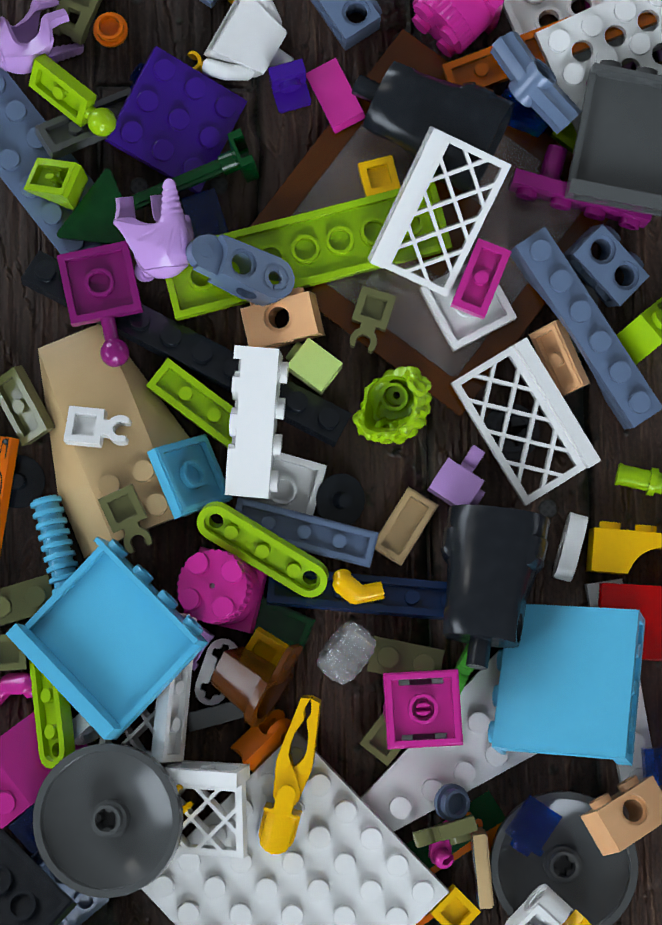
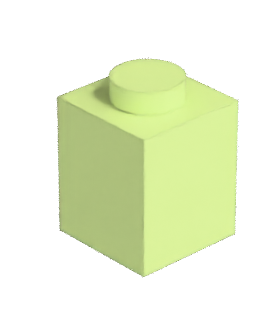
(313, 365)

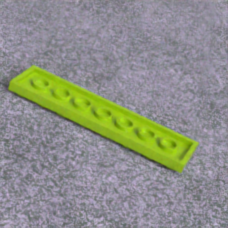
(316, 245)

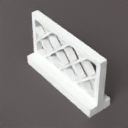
(409, 199)
(552, 406)
(167, 721)
(218, 777)

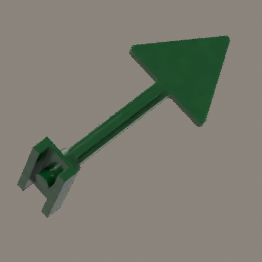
(95, 213)

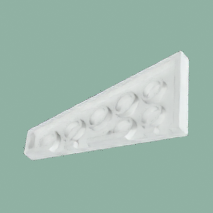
(414, 778)

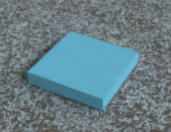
(188, 475)

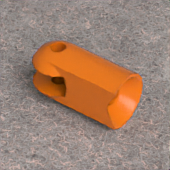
(263, 740)

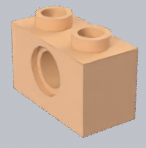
(303, 320)
(609, 825)

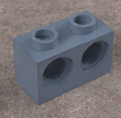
(348, 33)
(601, 272)

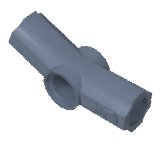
(533, 82)

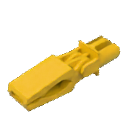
(280, 818)

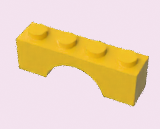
(616, 550)

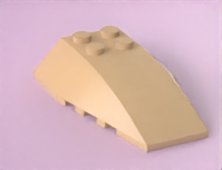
(79, 377)

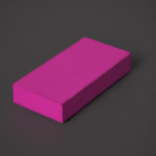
(335, 95)

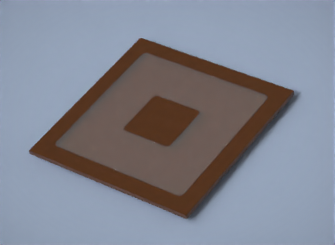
(412, 336)

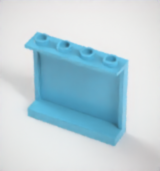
(109, 640)
(570, 684)

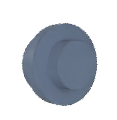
(451, 802)

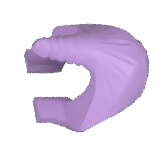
(23, 43)
(159, 245)

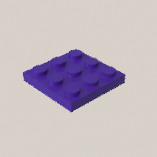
(175, 117)

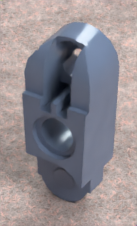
(214, 257)

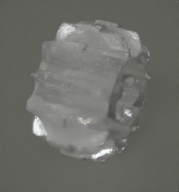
(346, 652)

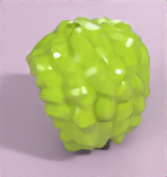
(394, 418)

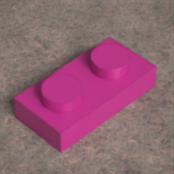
(481, 278)

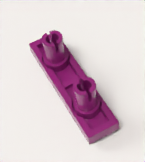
(551, 188)

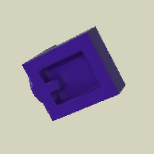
(289, 86)

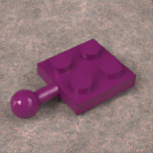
(101, 287)

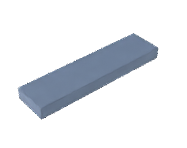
(313, 533)

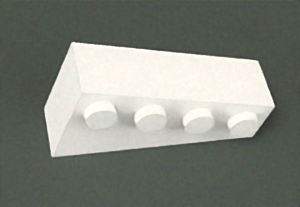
(255, 422)

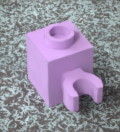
(457, 482)

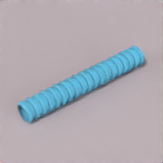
(54, 538)

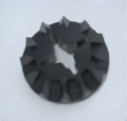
(495, 421)

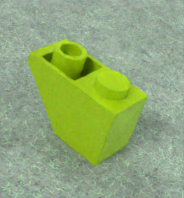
(643, 333)

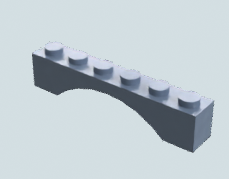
(608, 360)

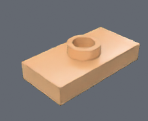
(559, 357)

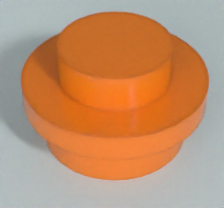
(110, 29)

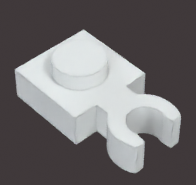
(90, 426)

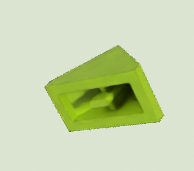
(57, 181)

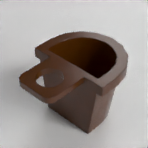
(253, 682)

